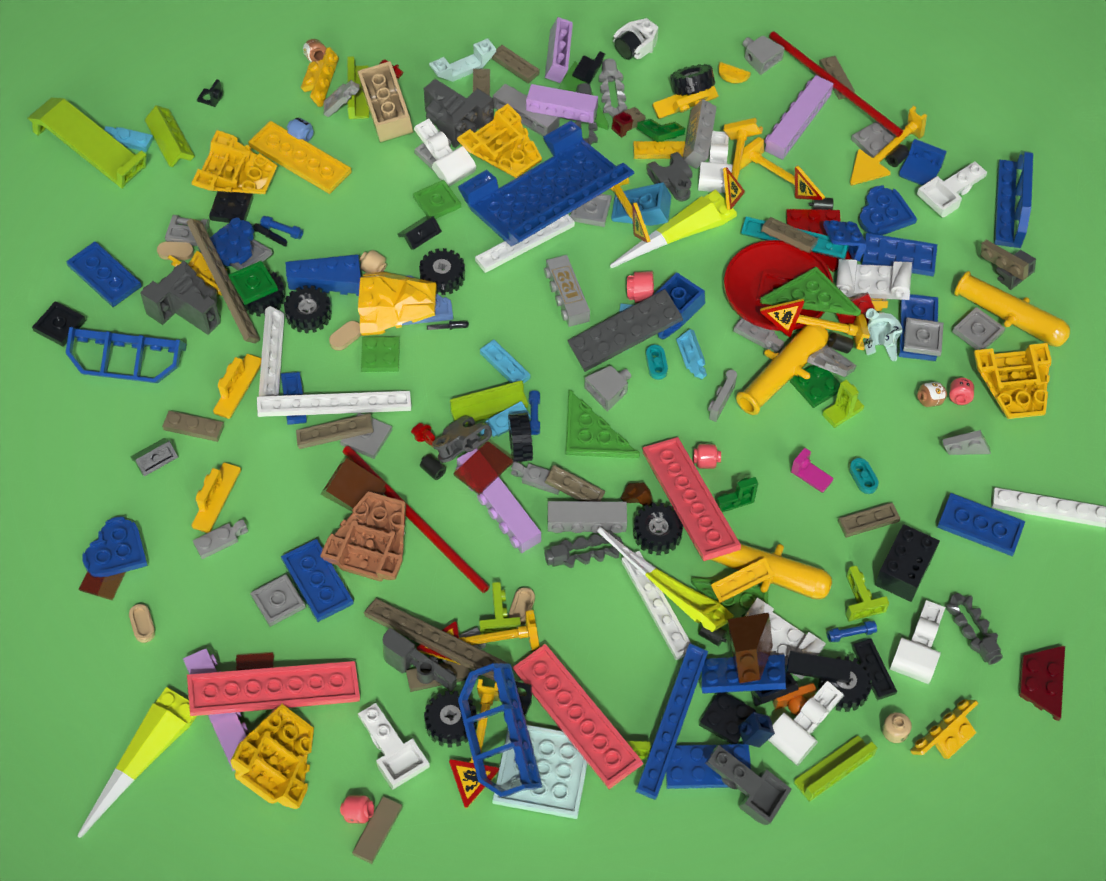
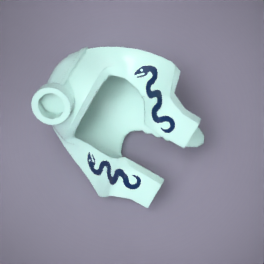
(883, 330)

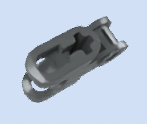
(675, 177)
(459, 438)

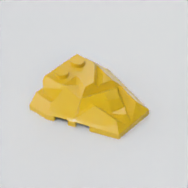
(503, 143)
(234, 167)
(392, 300)
(1017, 379)
(275, 758)

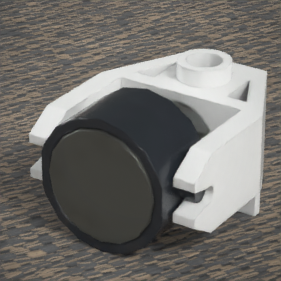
(630, 40)

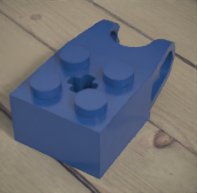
(686, 297)

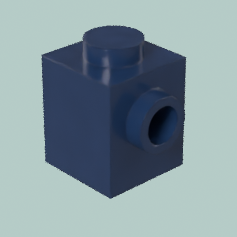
(756, 729)

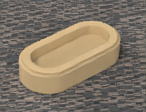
(178, 250)
(345, 335)
(522, 602)
(142, 623)

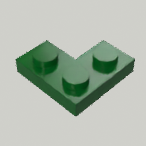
(660, 132)
(744, 495)

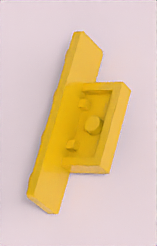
(319, 76)
(682, 102)
(200, 266)
(235, 384)
(214, 495)
(949, 733)

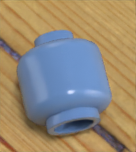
(300, 129)

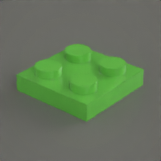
(437, 199)
(380, 354)

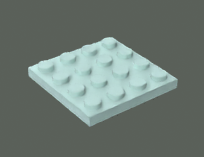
(560, 771)

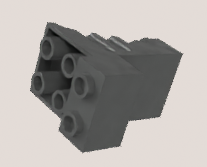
(455, 113)
(186, 296)

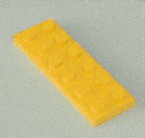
(300, 157)

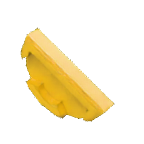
(733, 74)

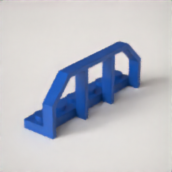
(1006, 200)
(120, 340)
(516, 724)

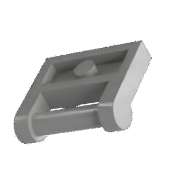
(182, 233)

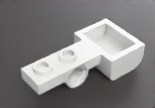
(449, 164)
(711, 172)
(943, 195)
(915, 656)
(794, 736)
(399, 760)

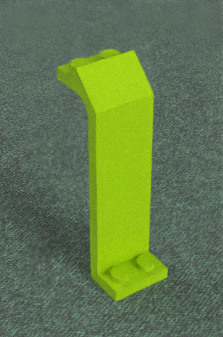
(88, 140)

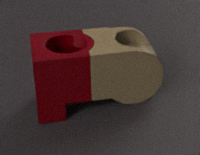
(626, 121)

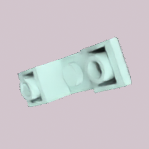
(482, 54)

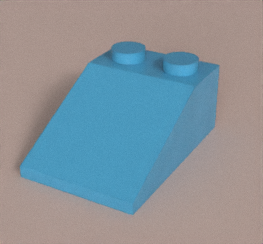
(652, 201)

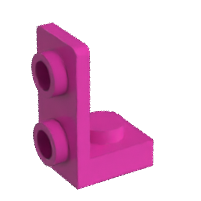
(810, 473)

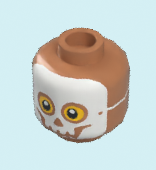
(314, 50)
(932, 394)

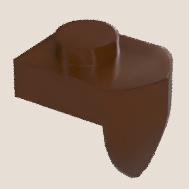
(637, 494)

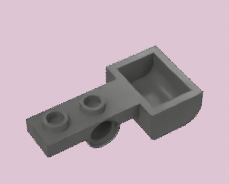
(402, 654)
(763, 792)

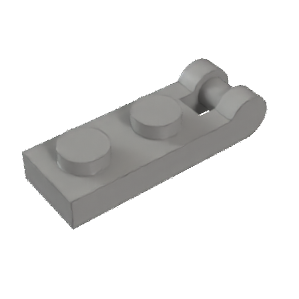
(722, 395)

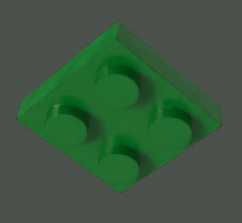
(253, 282)
(818, 387)

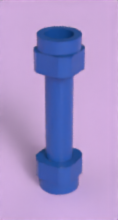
(295, 232)
(534, 400)
(868, 627)

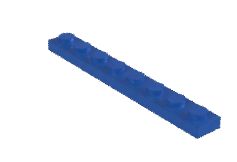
(671, 722)

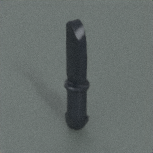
(269, 234)
(452, 325)

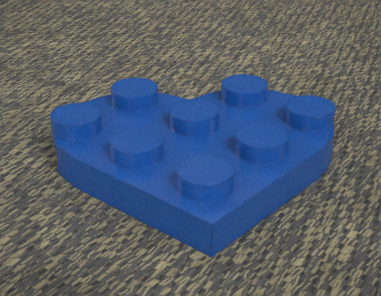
(885, 212)
(234, 242)
(116, 550)

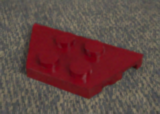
(1043, 680)

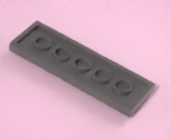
(625, 330)

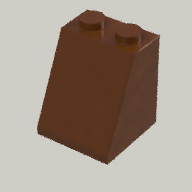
(350, 484)
(750, 645)

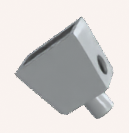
(762, 53)
(607, 386)

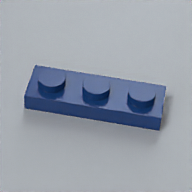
(292, 386)

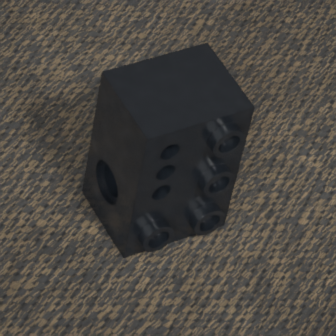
(907, 562)

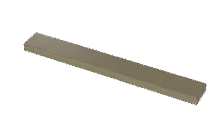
(221, 278)
(431, 637)

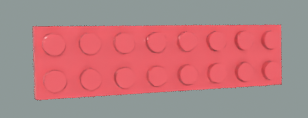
(691, 499)
(272, 687)
(578, 716)

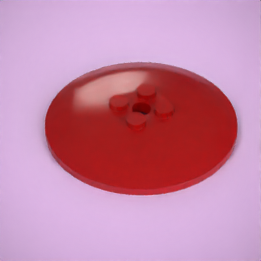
(760, 270)

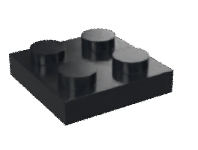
(230, 205)
(56, 322)
(725, 716)

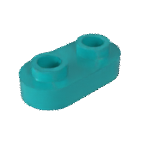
(656, 363)
(864, 477)

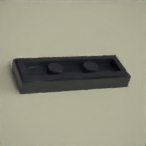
(819, 667)
(882, 683)

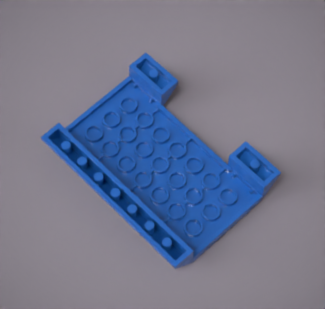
(545, 192)

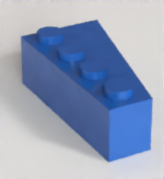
(329, 274)

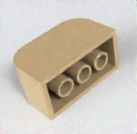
(385, 101)

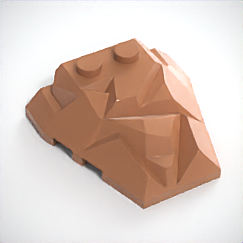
(370, 539)

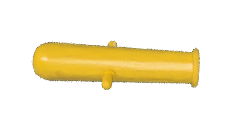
(1014, 310)
(782, 368)
(787, 572)

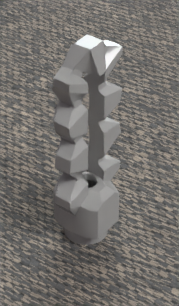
(609, 74)

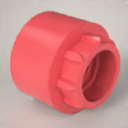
(640, 286)

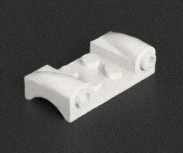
(877, 280)
(786, 636)

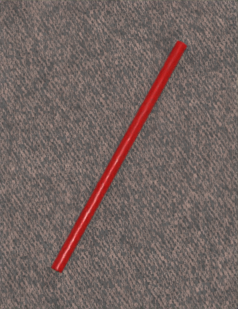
(884, 121)
(423, 526)

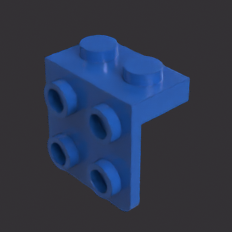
(922, 162)
(846, 234)

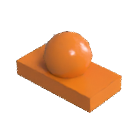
(796, 699)

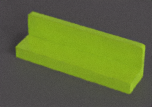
(357, 103)
(168, 135)
(488, 402)
(835, 767)

